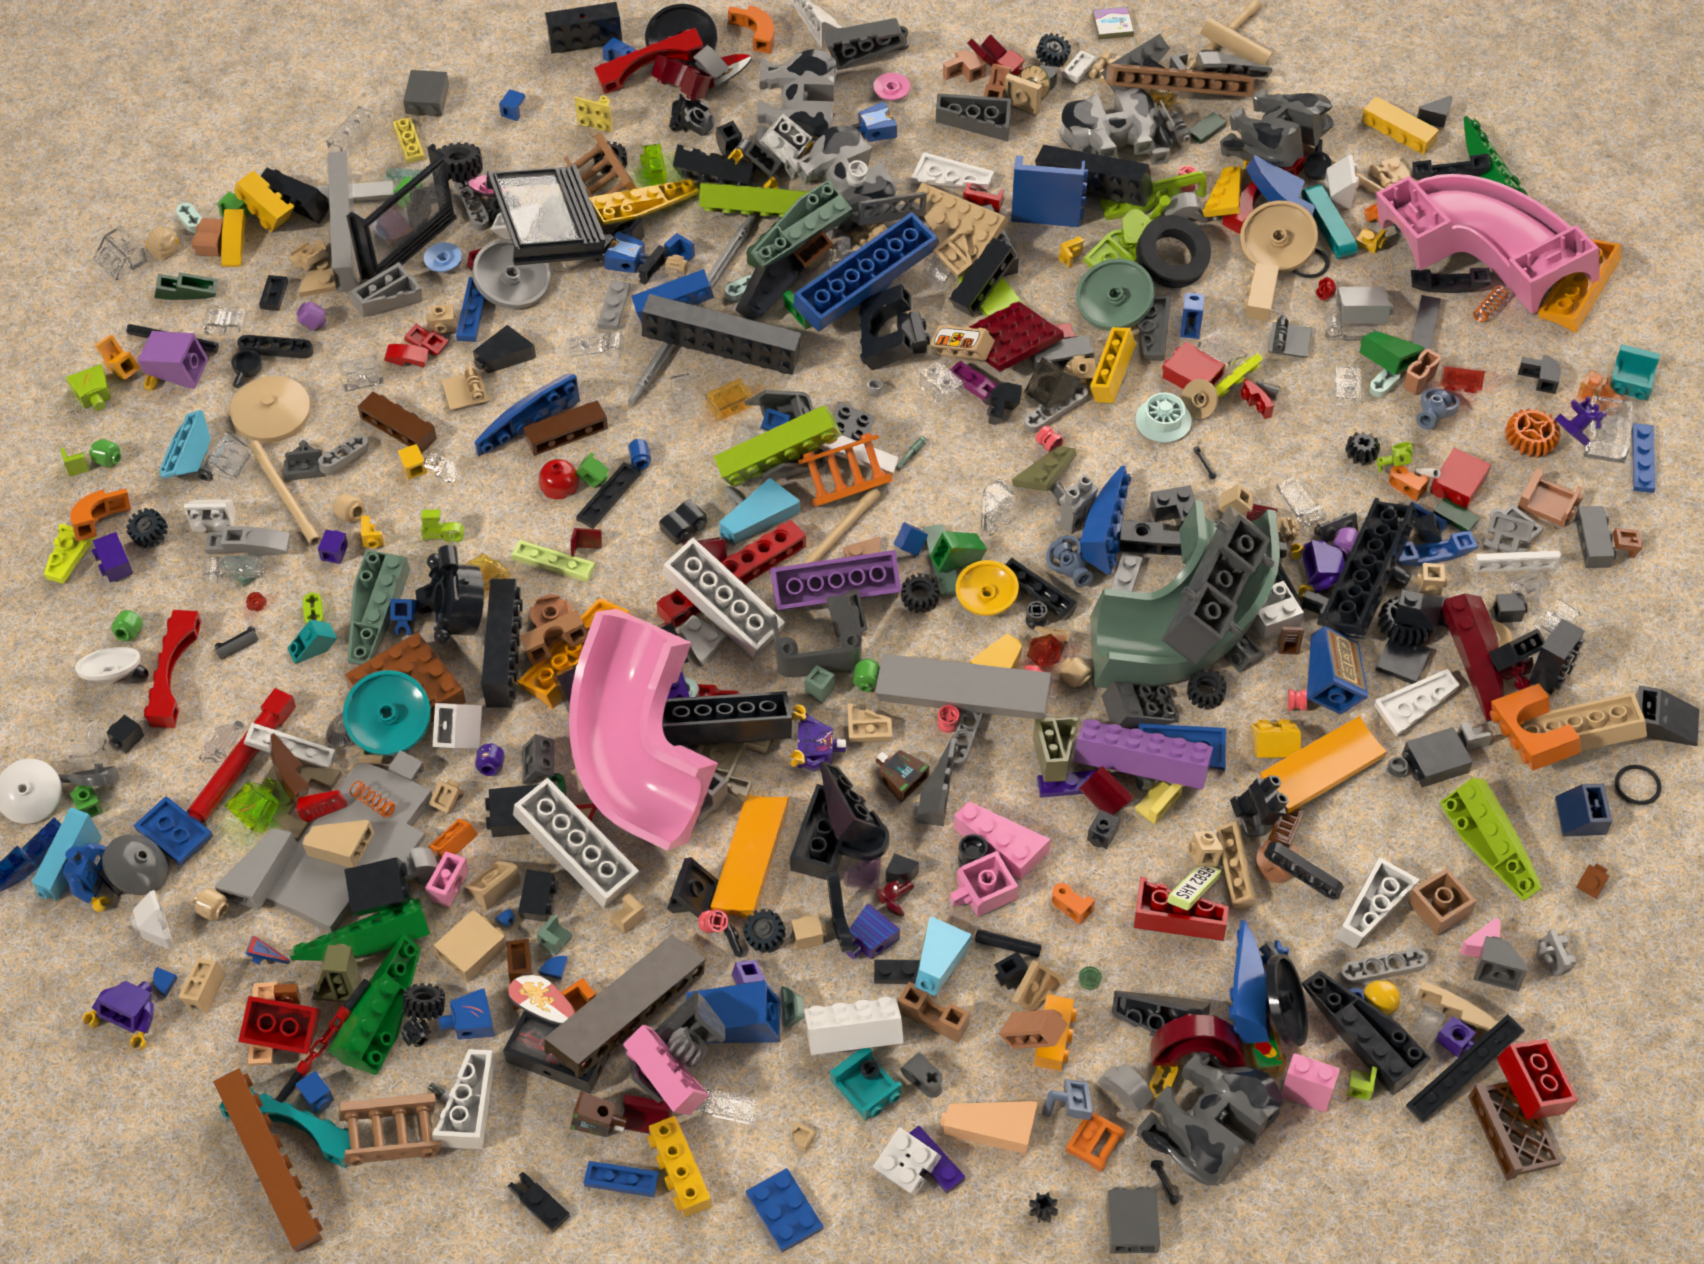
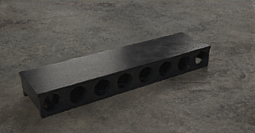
(1369, 568)

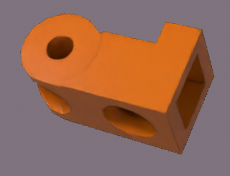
(1408, 482)
(1071, 903)

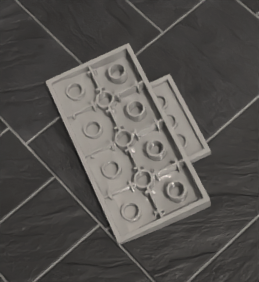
(318, 888)

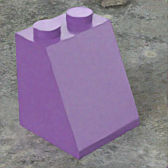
(173, 358)

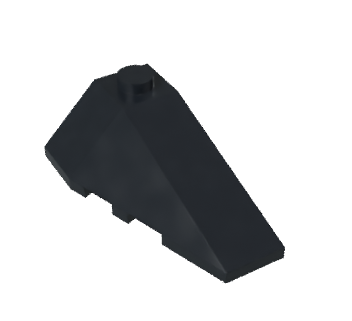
(1154, 1010)

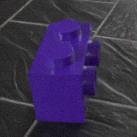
(112, 556)

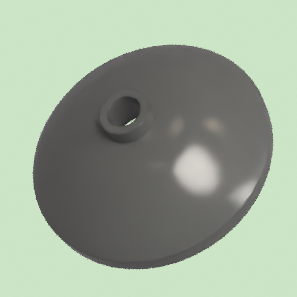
(131, 872)

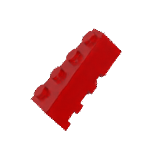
(1154, 913)

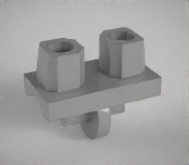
(1553, 952)

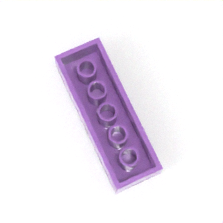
(815, 581)
(1143, 753)

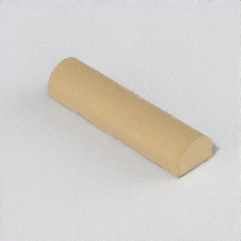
(1235, 42)
(1236, 866)

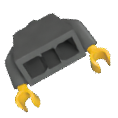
(761, 157)

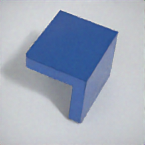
(510, 105)
(679, 246)
(910, 539)

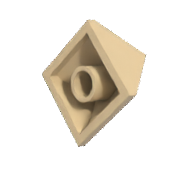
(494, 883)

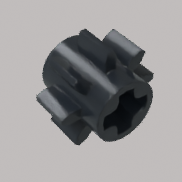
(416, 1032)
(1048, 1211)

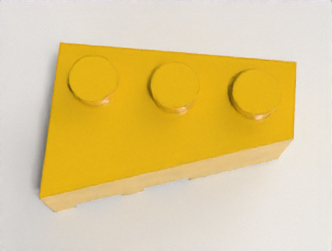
(262, 201)

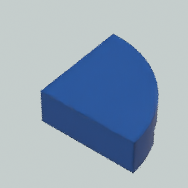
(554, 967)
(164, 980)

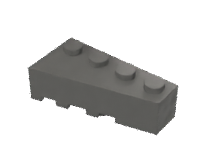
(863, 41)
(1153, 48)
(975, 114)

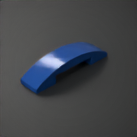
(1446, 550)

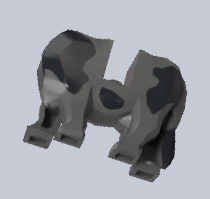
(1283, 128)
(1197, 1138)

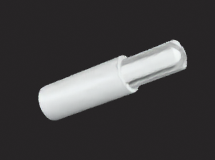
(1429, 472)

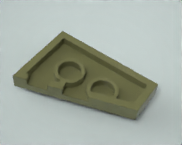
(1046, 470)

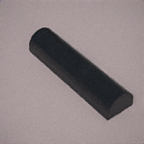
(1042, 590)

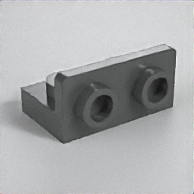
(1244, 652)
(538, 758)

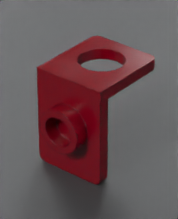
(585, 539)

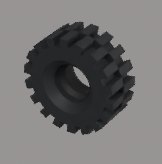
(462, 161)

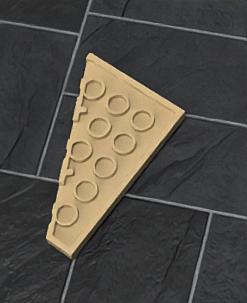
(950, 213)

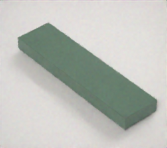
(947, 579)

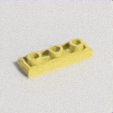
(408, 140)

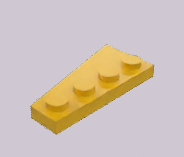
(1226, 193)

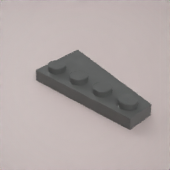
(1154, 329)

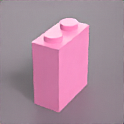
(1309, 1082)

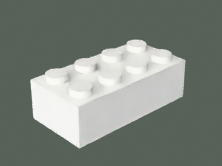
(853, 1025)

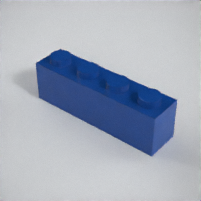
(688, 289)

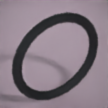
(1319, 273)
(1642, 802)

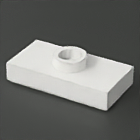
(1079, 66)

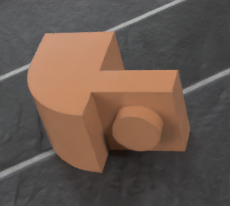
(965, 63)
(996, 84)

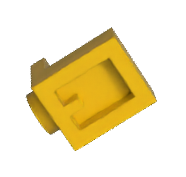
(1370, 240)
(1070, 249)
(369, 535)

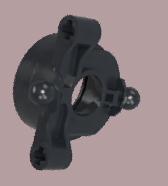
(452, 594)

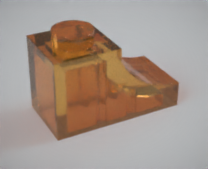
(1596, 385)

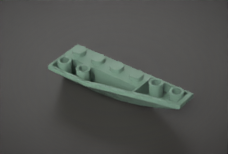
(815, 211)
(377, 582)

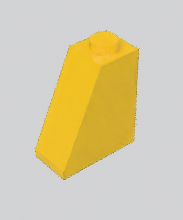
(1002, 653)

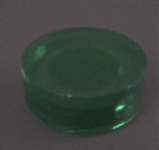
(1090, 978)

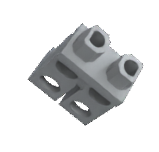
(1076, 504)

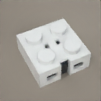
(915, 1166)

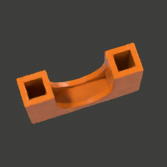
(1534, 748)

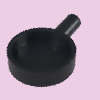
(1317, 163)
(245, 364)

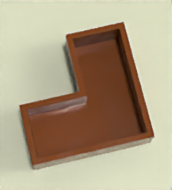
(419, 661)

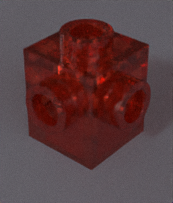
(1045, 650)

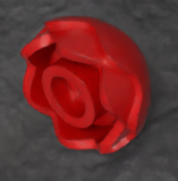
(1326, 289)

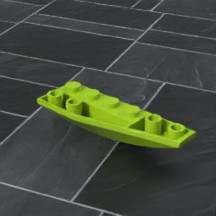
(1491, 836)

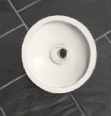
(108, 664)
(40, 797)

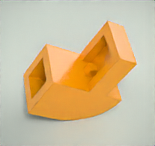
(115, 359)

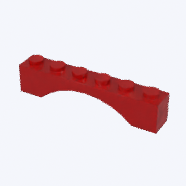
(615, 72)
(1249, 196)
(181, 633)

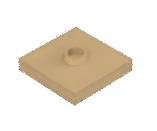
(1023, 94)

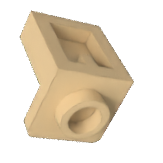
(445, 795)

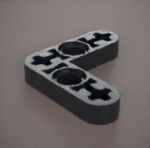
(837, 911)

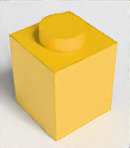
(412, 461)

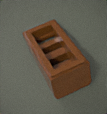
(1290, 640)
(1287, 826)

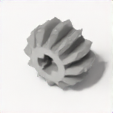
(687, 1047)

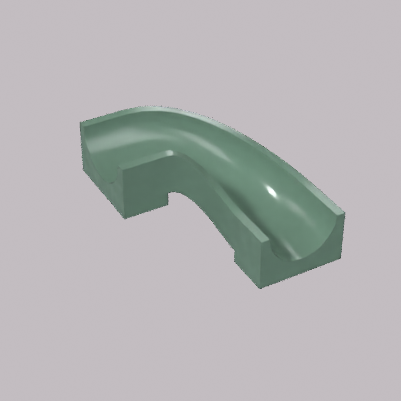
(1131, 624)

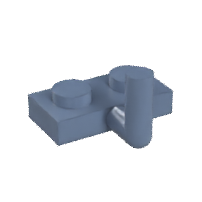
(1076, 1097)

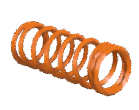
(1485, 313)
(383, 807)

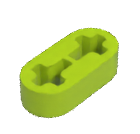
(318, 609)

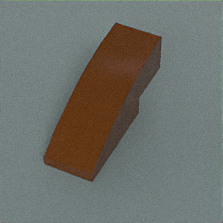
(287, 769)
(518, 960)

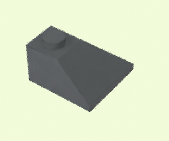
(1500, 964)

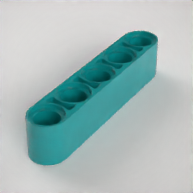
(1330, 222)

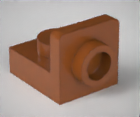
(1628, 540)
(287, 993)

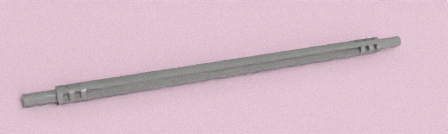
(713, 276)

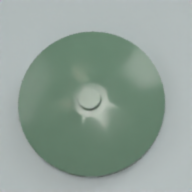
(1115, 294)

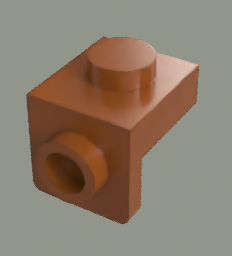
(1593, 880)

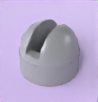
(874, 388)

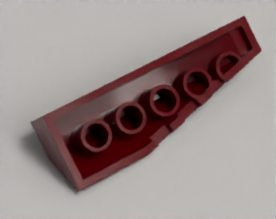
(1474, 640)

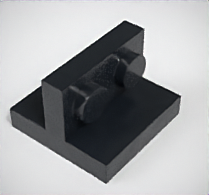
(693, 889)

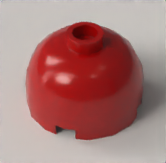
(558, 479)

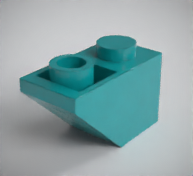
(312, 641)

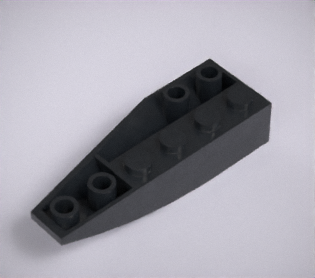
(1368, 1032)

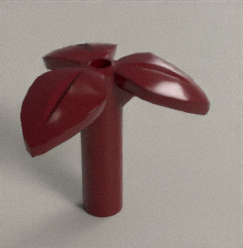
(1522, 668)
(891, 893)

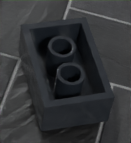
(1557, 656)

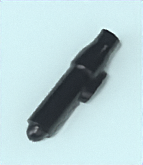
(733, 936)

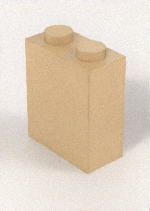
(470, 945)

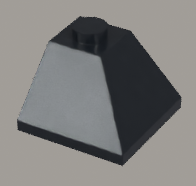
(1418, 609)

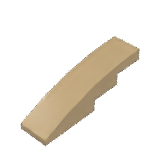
(1458, 1007)

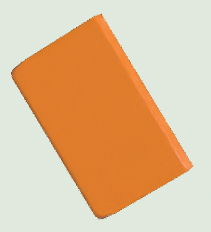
(454, 838)

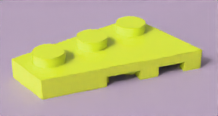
(1236, 377)
(65, 554)

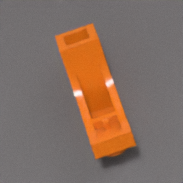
(758, 22)
(94, 507)

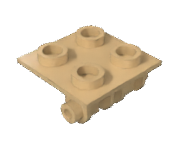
(465, 389)

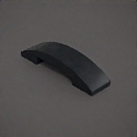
(1476, 166)
(1450, 283)

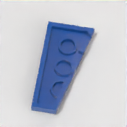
(1209, 735)

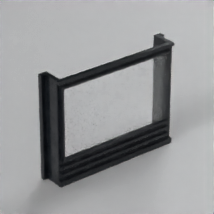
(547, 215)
(403, 221)

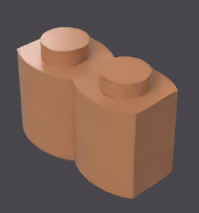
(208, 237)
(1421, 371)

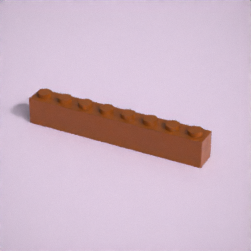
(268, 1160)

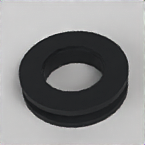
(1186, 232)

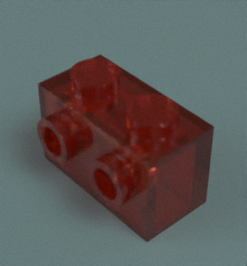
(1462, 377)

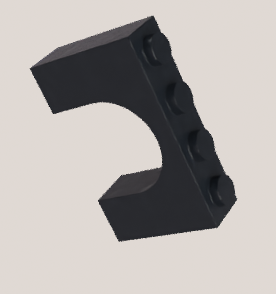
(874, 313)

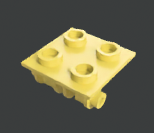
(594, 113)

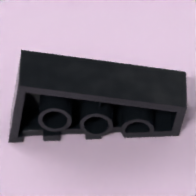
(712, 167)
(305, 198)
(767, 286)

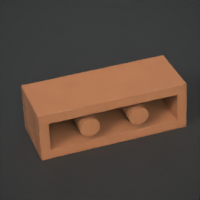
(1033, 1029)

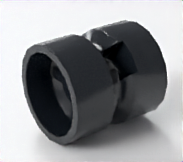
(971, 848)

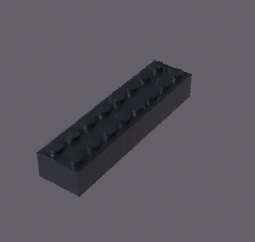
(720, 334)

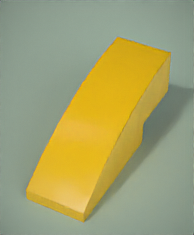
(233, 237)

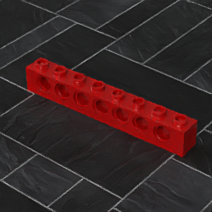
(745, 565)

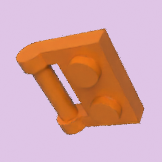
(1087, 1138)

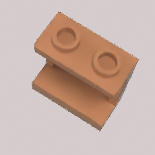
(1549, 500)

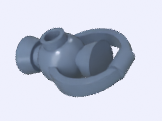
(1436, 407)
(1071, 563)

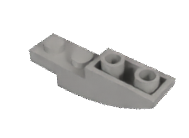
(248, 539)

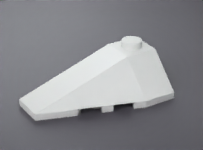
(815, 19)

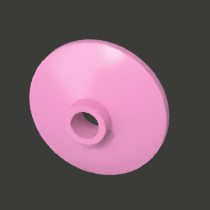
(891, 86)
(478, 185)

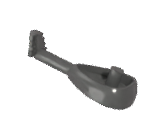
(93, 777)

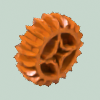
(1531, 437)

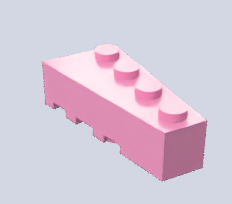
(1015, 844)
(667, 1074)

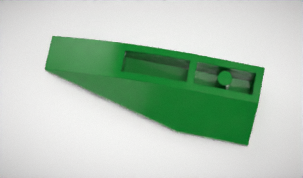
(1477, 144)
(369, 934)
(378, 1014)

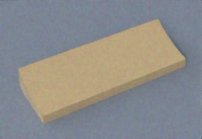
(1595, 722)

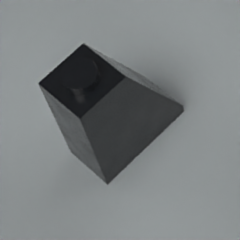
(503, 350)

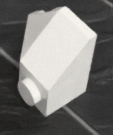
(152, 921)

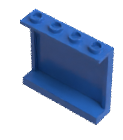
(1048, 194)

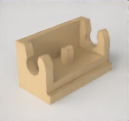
(202, 984)

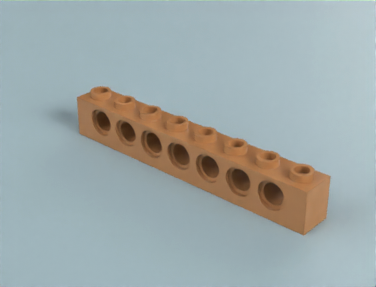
(1179, 80)

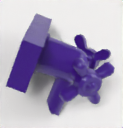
(1583, 418)

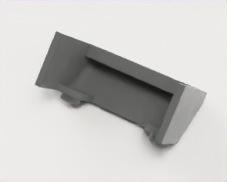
(793, 404)
(793, 664)
(695, 1015)

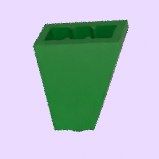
(1390, 351)
(957, 550)

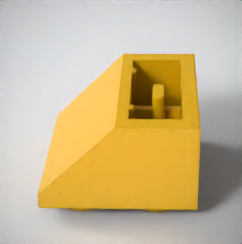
(1275, 738)

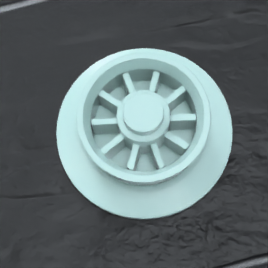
(1163, 418)

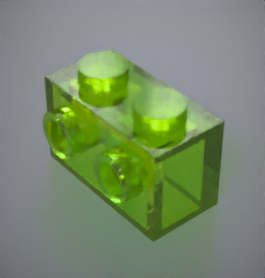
(654, 164)

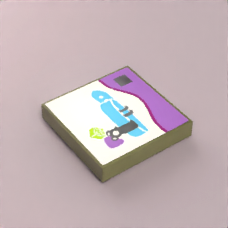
(1113, 23)

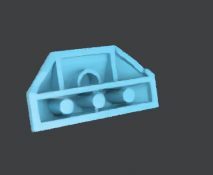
(187, 447)

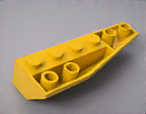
(641, 202)

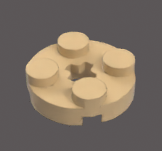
(307, 255)

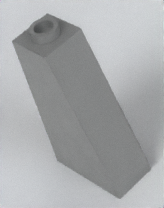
(258, 870)

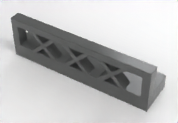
(890, 213)

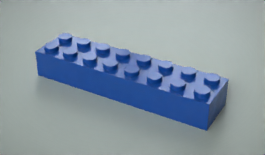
(865, 271)

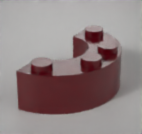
(692, 80)
(1197, 1034)

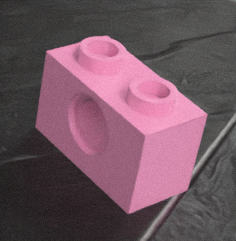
(447, 879)

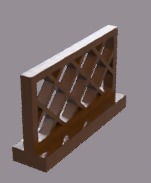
(1498, 1137)

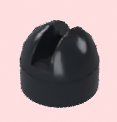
(140, 674)
(867, 1069)

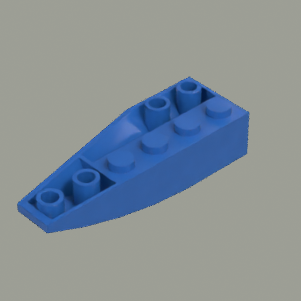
(531, 409)
(1103, 524)
(1249, 991)

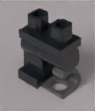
(1260, 805)

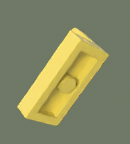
(1158, 800)

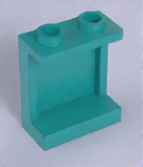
(1634, 372)
(864, 1095)

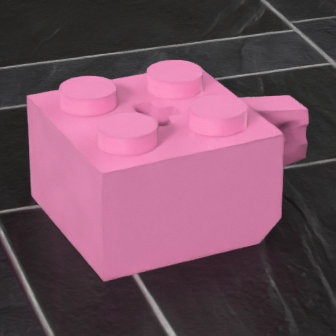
(984, 885)

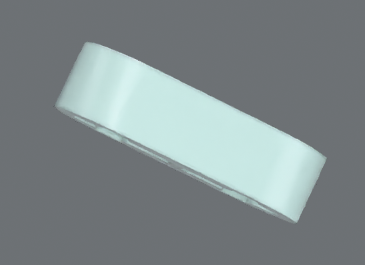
(186, 219)
(737, 286)
(1381, 379)

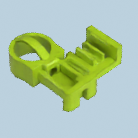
(1400, 451)
(434, 530)

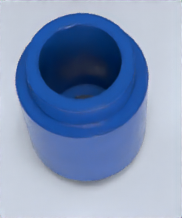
(639, 454)

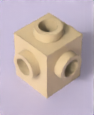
(442, 318)
(1082, 368)
(1431, 579)
(1205, 849)

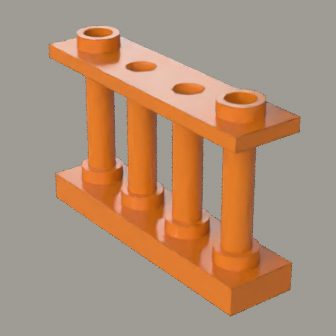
(841, 489)

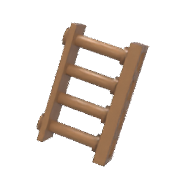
(609, 159)
(384, 1107)

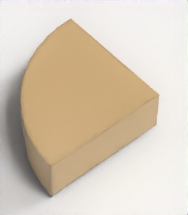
(802, 1136)

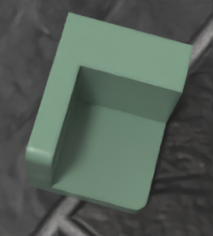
(819, 683)
(553, 936)

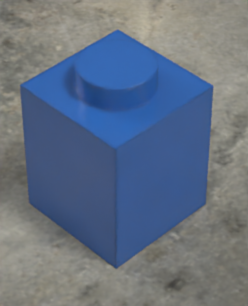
(315, 1092)

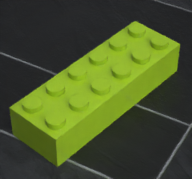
(747, 199)
(777, 446)

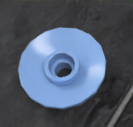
(442, 257)

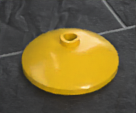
(987, 578)

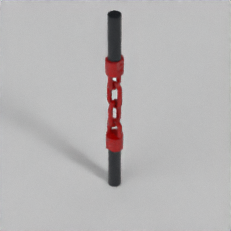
(304, 1067)

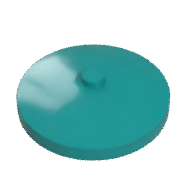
(386, 713)

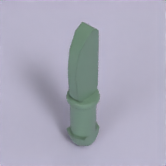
(912, 450)

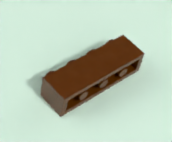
(396, 421)
(565, 428)

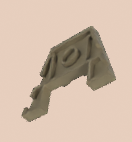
(728, 757)
(282, 815)

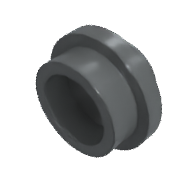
(1398, 767)

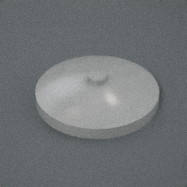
(508, 284)

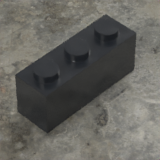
(1517, 650)

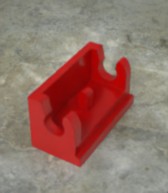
(984, 198)

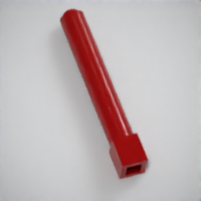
(274, 712)

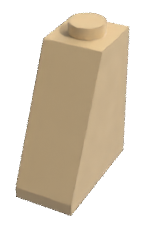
(339, 842)

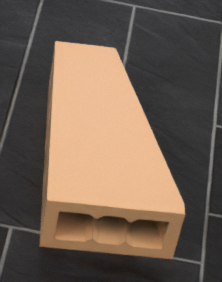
(993, 1124)

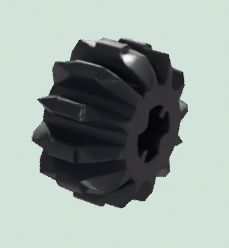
(1362, 448)

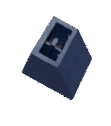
(1584, 810)

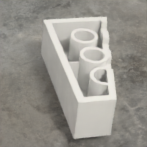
(1377, 899)
(466, 1112)

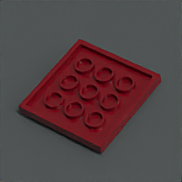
(1017, 335)

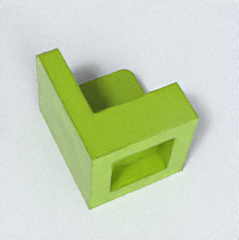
(75, 463)
(1361, 1084)

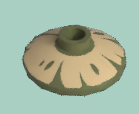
(1037, 75)

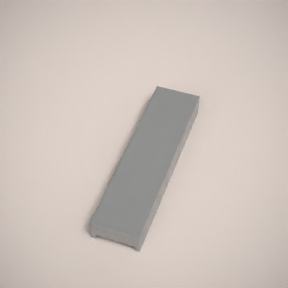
(341, 205)
(964, 686)

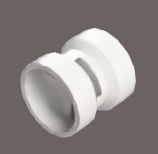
(856, 173)

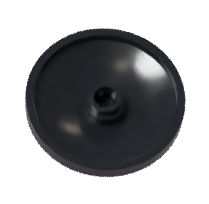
(678, 18)
(1286, 1000)

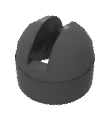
(1145, 783)

